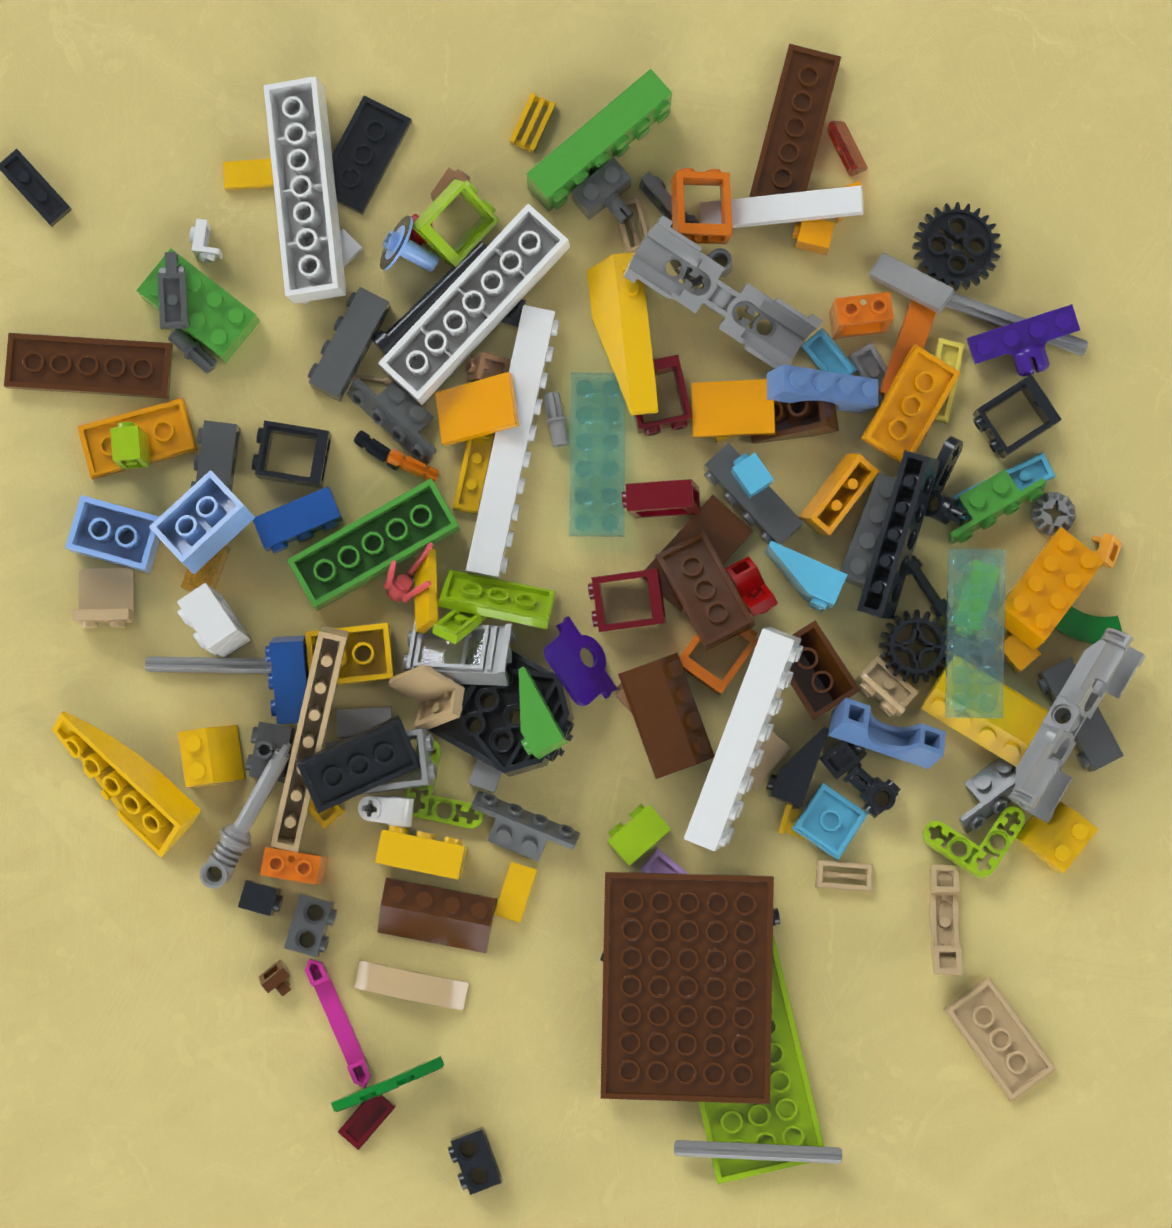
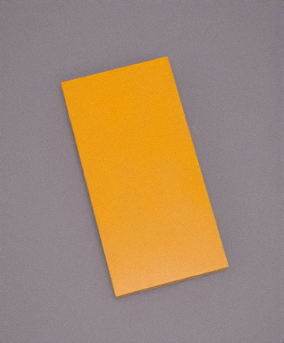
(910, 404)
(164, 423)

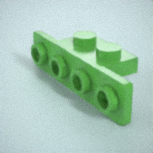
(991, 500)

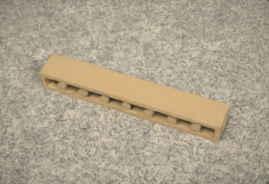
(309, 735)

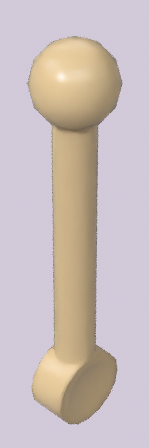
(387, 381)

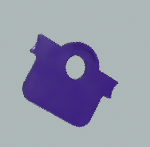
(564, 658)

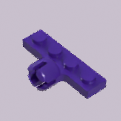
(1024, 339)

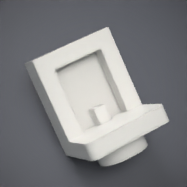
(199, 238)

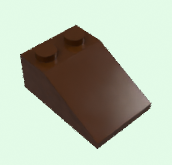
(801, 421)

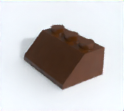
(820, 674)

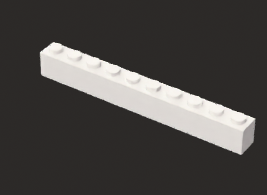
(510, 446)

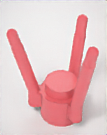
(401, 586)

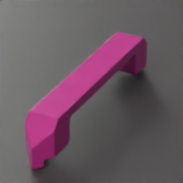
(340, 1024)

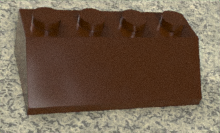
(666, 715)
(436, 915)

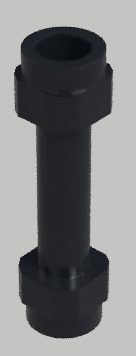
(939, 606)

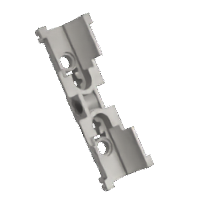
(664, 244)
(1101, 669)

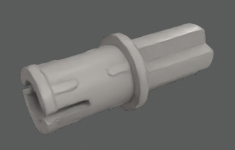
(556, 419)

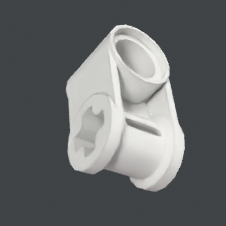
(390, 810)

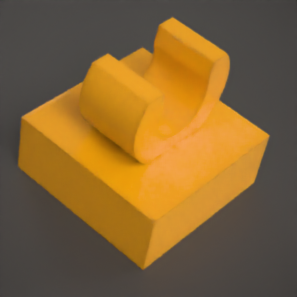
(1108, 549)

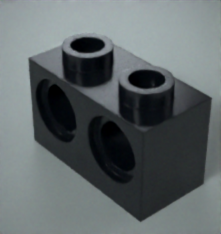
(482, 1159)

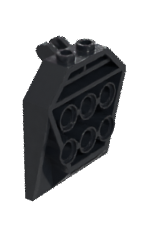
(498, 719)

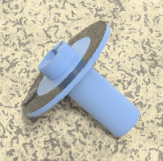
(398, 244)

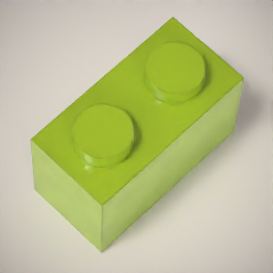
(130, 446)
(638, 834)

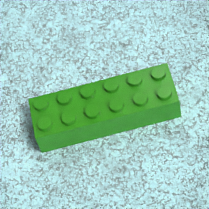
(600, 140)
(371, 543)

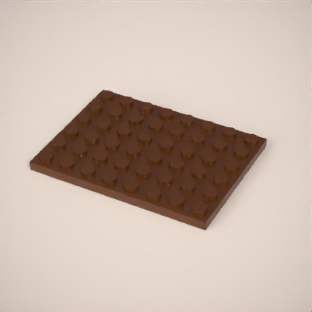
(687, 987)

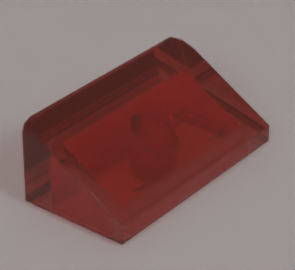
(846, 148)

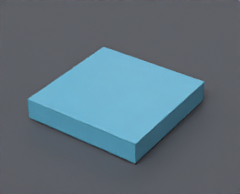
(829, 821)

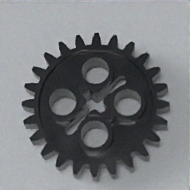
(974, 230)

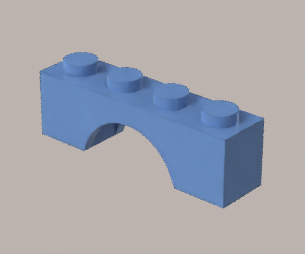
(805, 384)
(913, 744)

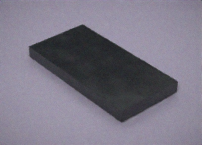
(366, 152)
(358, 764)

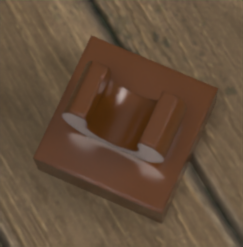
(276, 978)

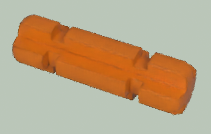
(412, 465)

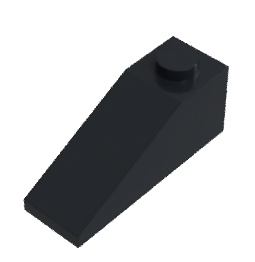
(795, 776)

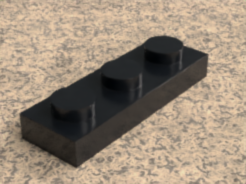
(34, 187)

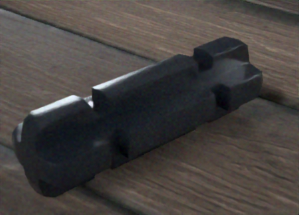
(373, 447)

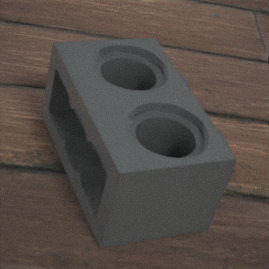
(303, 922)

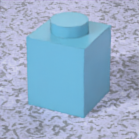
(751, 474)

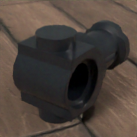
(870, 788)

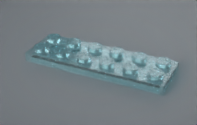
(596, 455)
(975, 633)

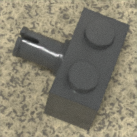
(603, 191)
(267, 739)

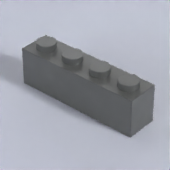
(349, 344)
(217, 451)
(763, 509)
(866, 534)
(1094, 739)

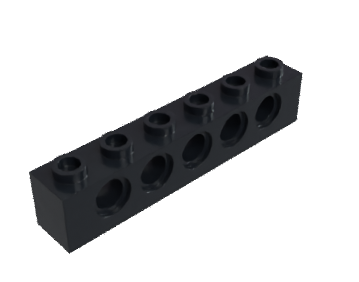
(898, 535)

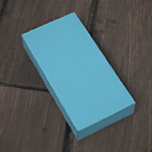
(828, 354)

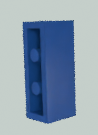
(298, 520)
(288, 676)

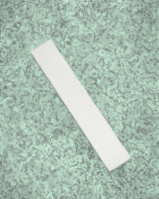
(788, 207)

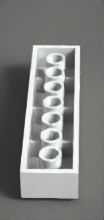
(305, 190)
(474, 304)
(742, 739)

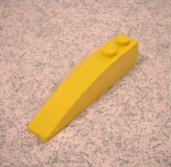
(624, 330)
(141, 792)

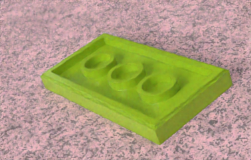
(497, 598)

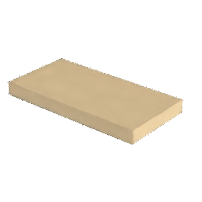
(999, 1039)

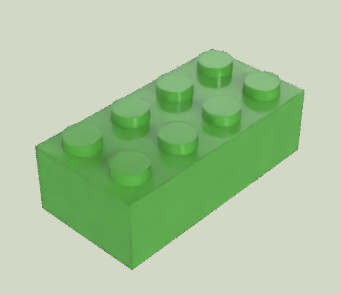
(214, 314)

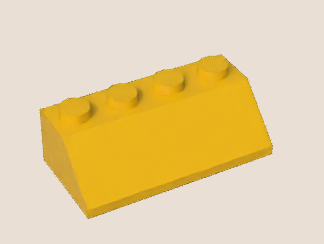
(1003, 736)

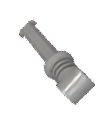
(236, 836)

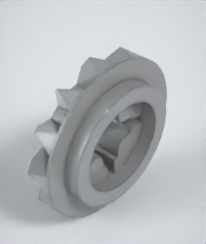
(1043, 520)

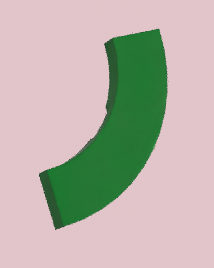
(1085, 627)
(388, 1084)

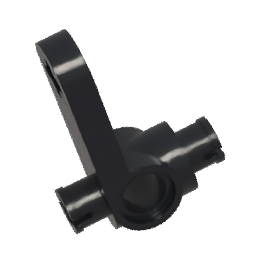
(948, 506)

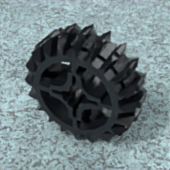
(915, 660)

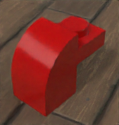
(751, 586)

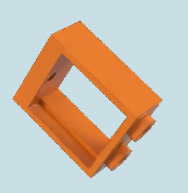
(702, 232)
(853, 319)
(708, 678)
(293, 865)

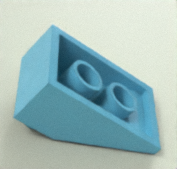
(810, 578)

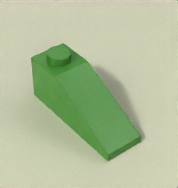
(536, 720)

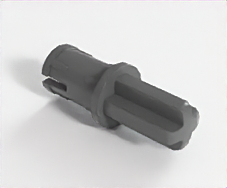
(192, 350)

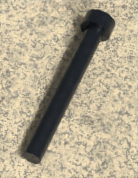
(387, 340)

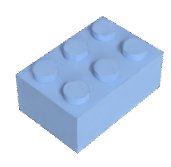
(202, 522)
(113, 534)

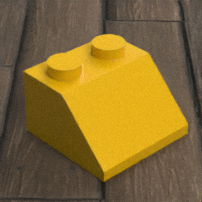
(211, 755)
(1059, 840)

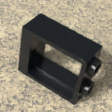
(1037, 400)
(320, 458)

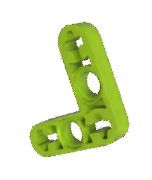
(431, 802)
(974, 851)

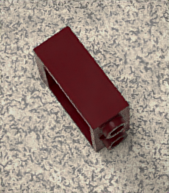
(663, 366)
(662, 498)
(655, 594)

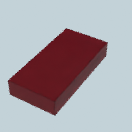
(366, 1120)

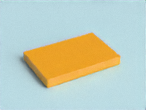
(477, 409)
(731, 409)

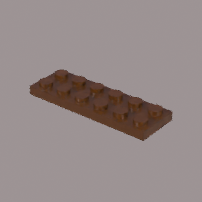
(795, 122)
(88, 365)

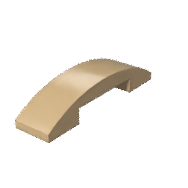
(944, 920)
(411, 985)

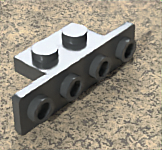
(397, 415)
(991, 790)
(521, 829)

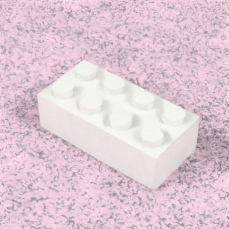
(213, 620)

